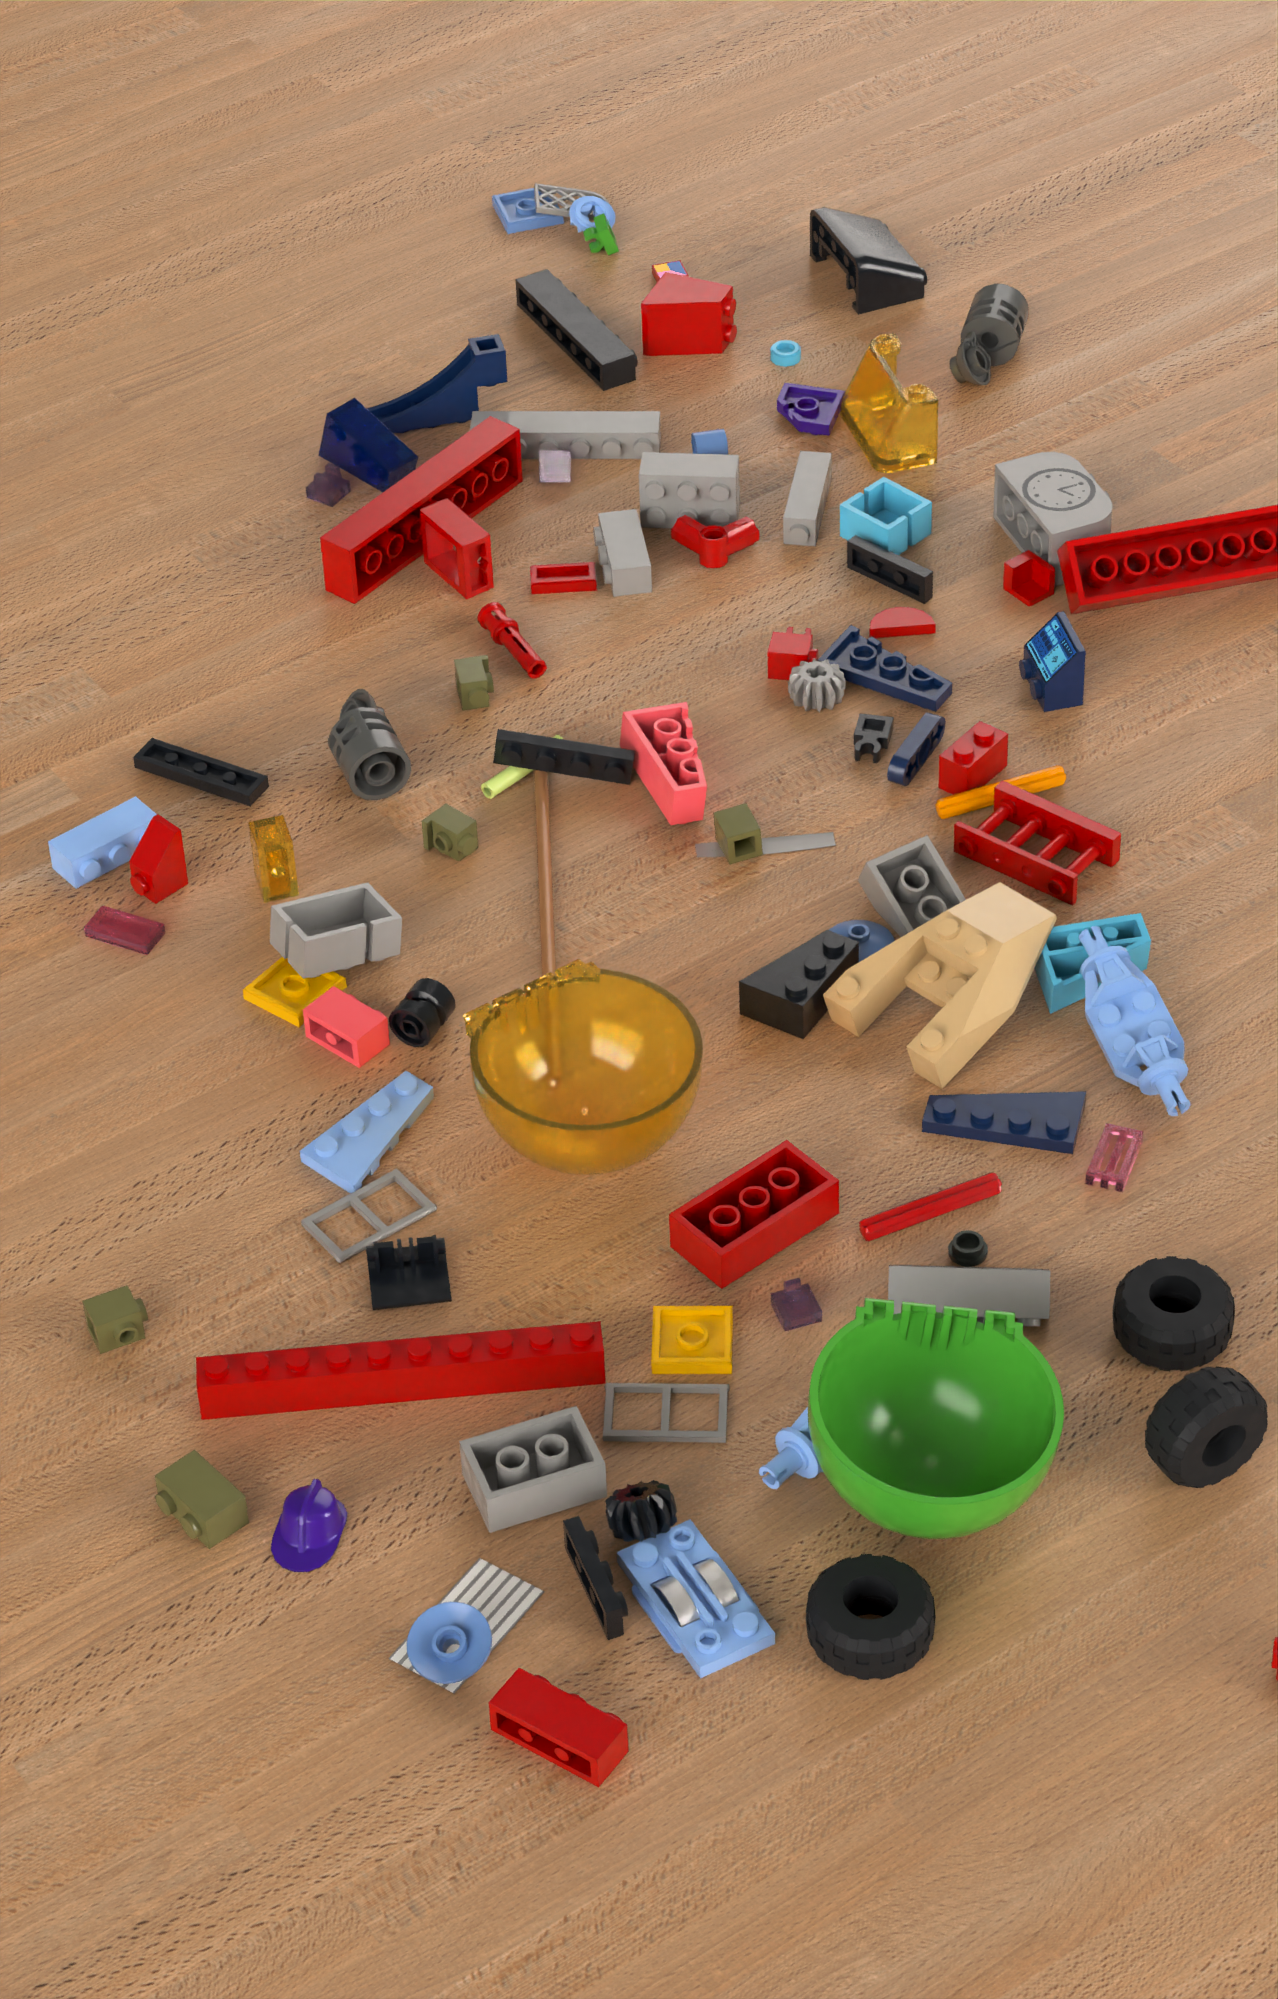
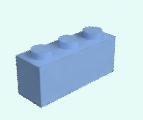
(100, 842)

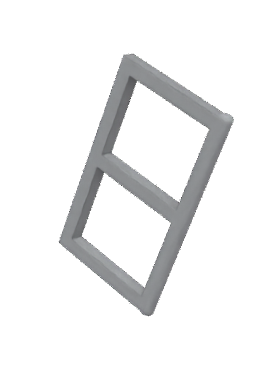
(354, 1200)
(665, 1434)

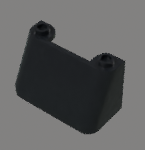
(870, 257)

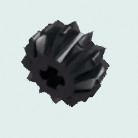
(641, 1511)

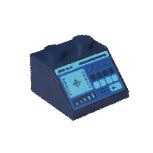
(1055, 665)

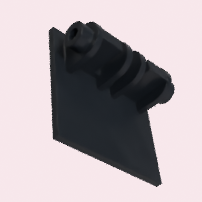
(408, 1273)

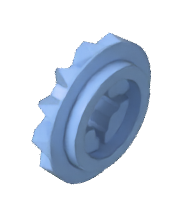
(583, 206)

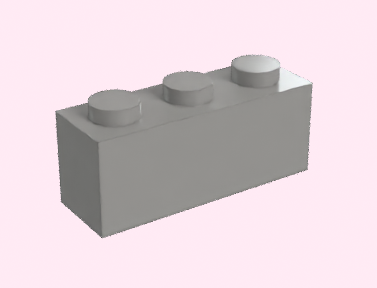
(623, 553)

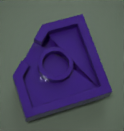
(810, 407)

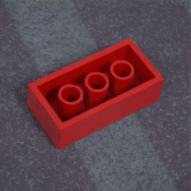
(754, 1214)

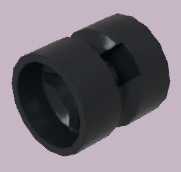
(422, 1012)

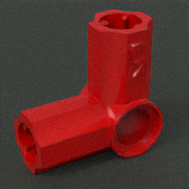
(715, 542)

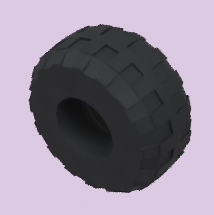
(1173, 1313)
(1206, 1427)
(864, 1645)

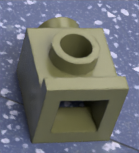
(473, 682)
(450, 832)

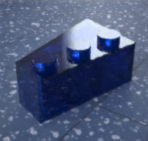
(365, 446)

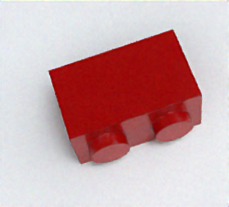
(973, 759)

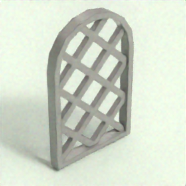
(567, 193)

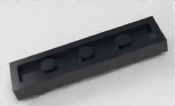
(563, 756)
(201, 772)

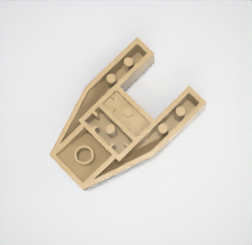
(966, 962)

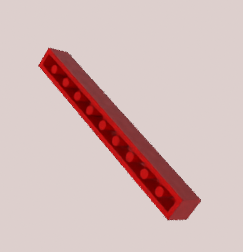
(400, 1370)

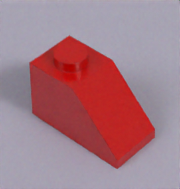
(159, 861)

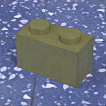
(201, 1499)

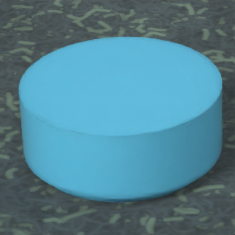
(785, 353)

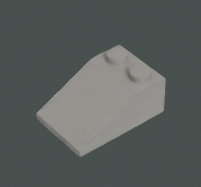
(910, 885)

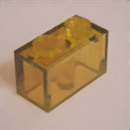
(273, 858)

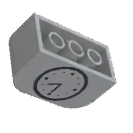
(1048, 502)

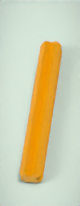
(984, 795)

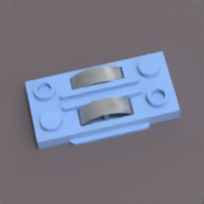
(694, 1599)

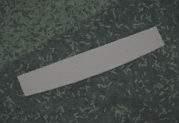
(775, 844)

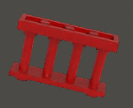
(1048, 820)

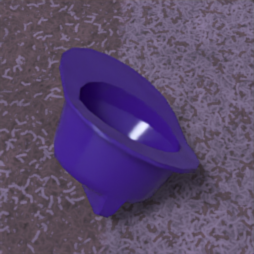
(308, 1528)

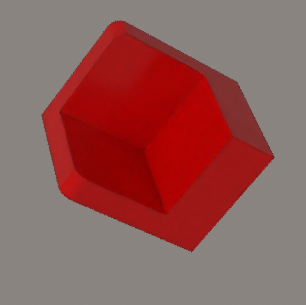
(1029, 578)

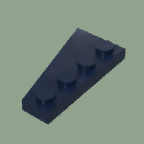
(877, 669)
(1017, 1119)

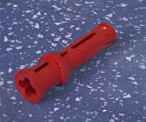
(506, 632)

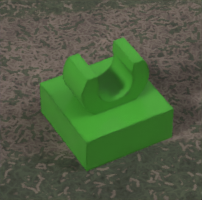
(603, 234)

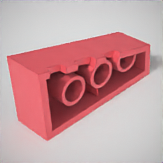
(667, 759)

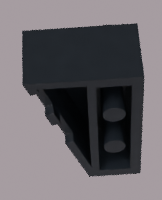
(792, 988)

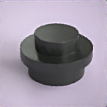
(968, 1249)

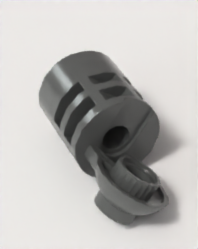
(990, 333)
(368, 749)

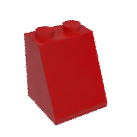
(687, 317)

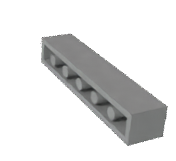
(583, 432)

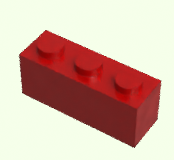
(559, 1726)

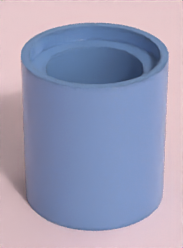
(710, 442)

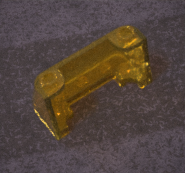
(888, 421)

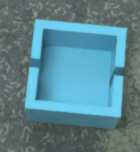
(887, 516)

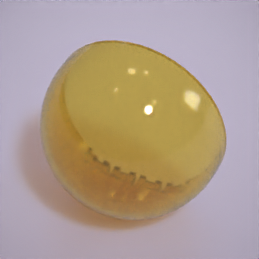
(585, 1068)

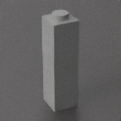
(807, 498)

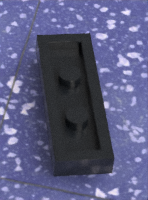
(890, 569)
(595, 1577)

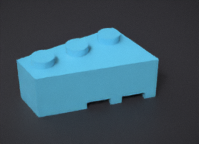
(1064, 954)

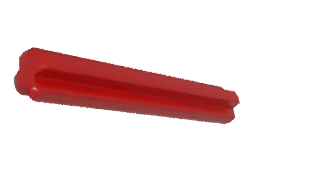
(930, 1206)

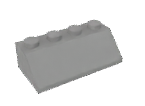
(982, 1288)

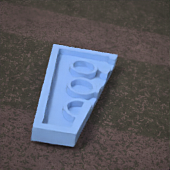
(363, 1136)

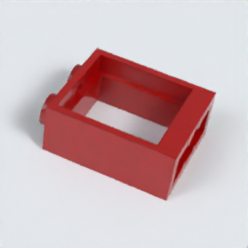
(446, 526)

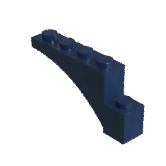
(450, 393)

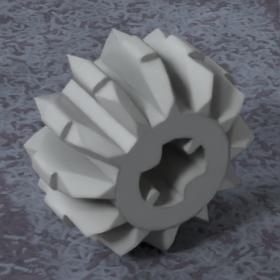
(816, 685)

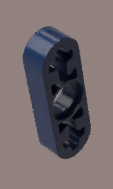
(916, 749)

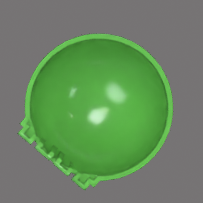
(933, 1417)

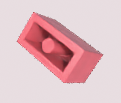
(346, 1026)

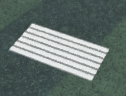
(493, 1592)

